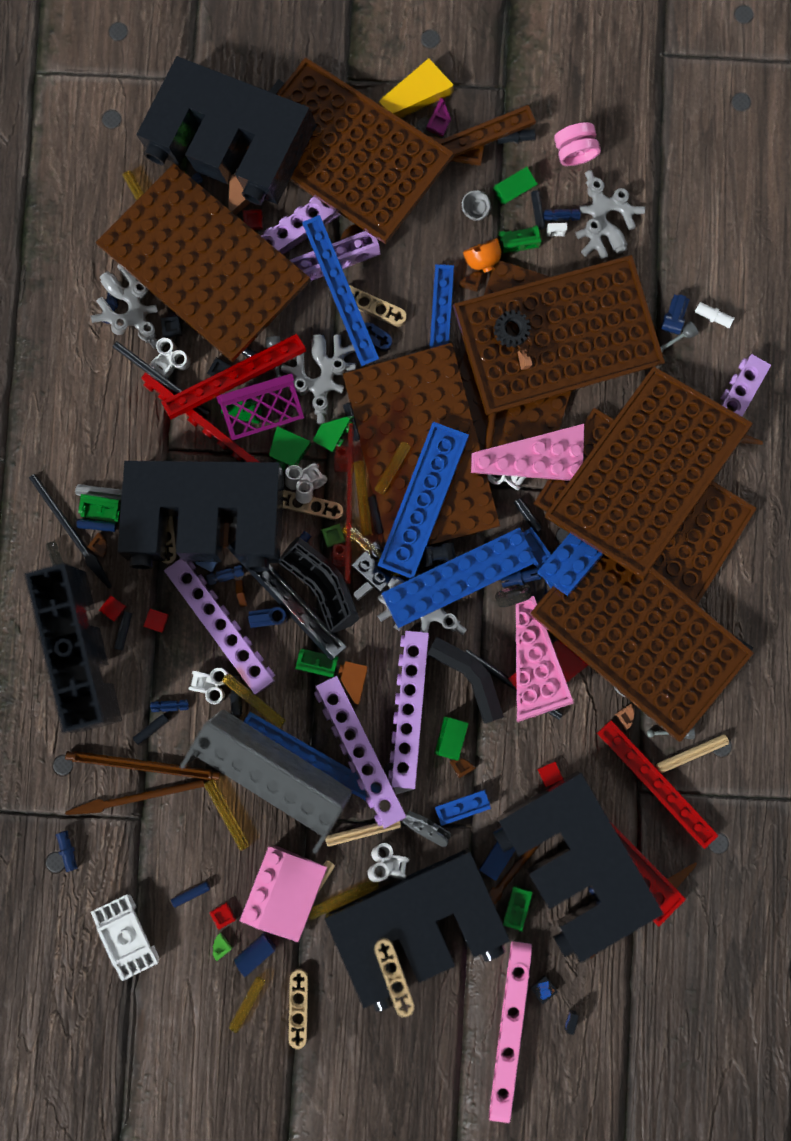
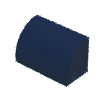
(254, 954)

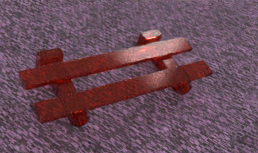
(345, 463)

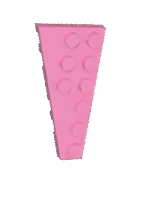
(543, 456)
(538, 672)

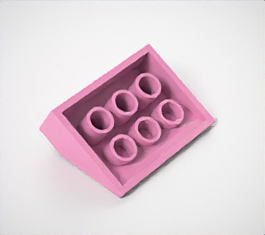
(283, 893)

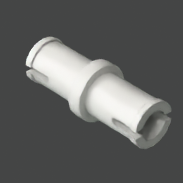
(714, 315)

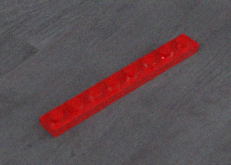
(233, 376)
(196, 419)
(657, 784)

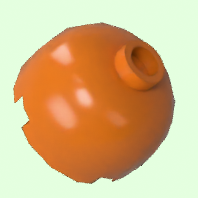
(483, 255)

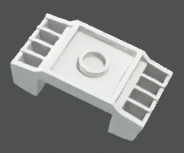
(124, 937)

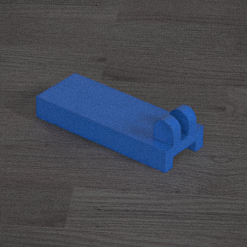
(463, 807)
(496, 861)

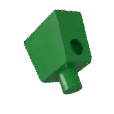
(288, 448)

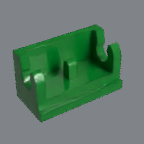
(514, 185)
(520, 240)
(244, 415)
(99, 508)
(316, 663)
(451, 738)
(517, 908)

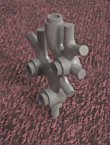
(599, 209)
(136, 313)
(324, 383)
(438, 615)

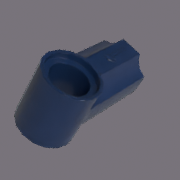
(674, 318)
(266, 617)

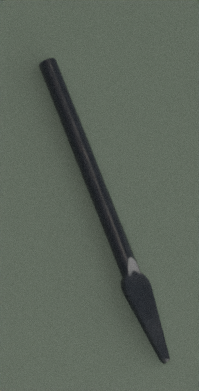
(90, 559)

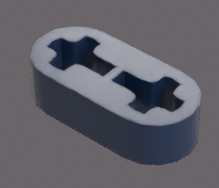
(379, 333)

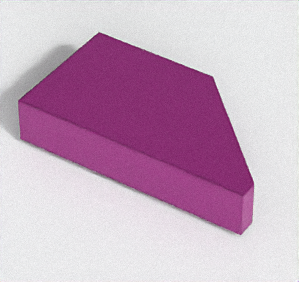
(439, 120)

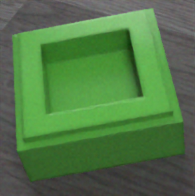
(333, 535)

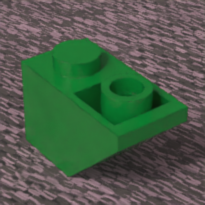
(331, 433)

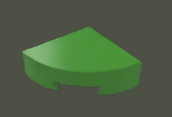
(220, 946)

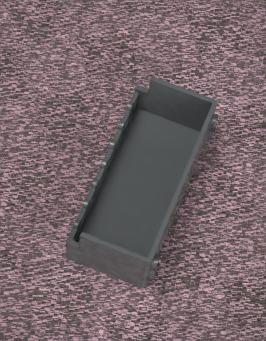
(270, 772)

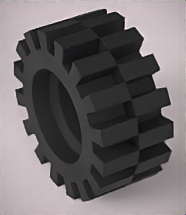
(517, 318)

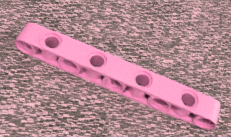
(510, 1032)

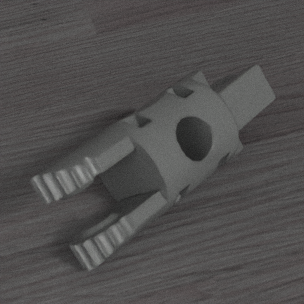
(427, 828)

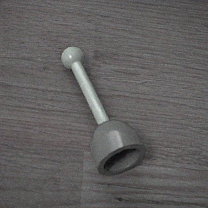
(688, 331)
(270, 341)
(691, 735)

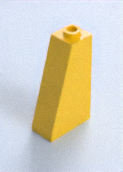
(417, 90)

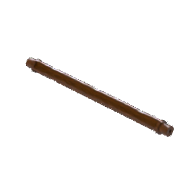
(142, 765)

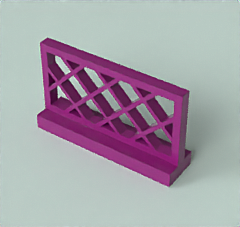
(254, 391)

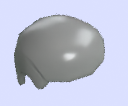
(476, 205)

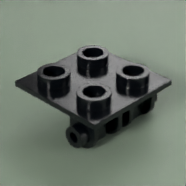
(368, 568)

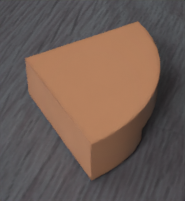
(525, 362)
(626, 716)

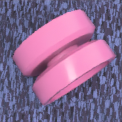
(577, 144)

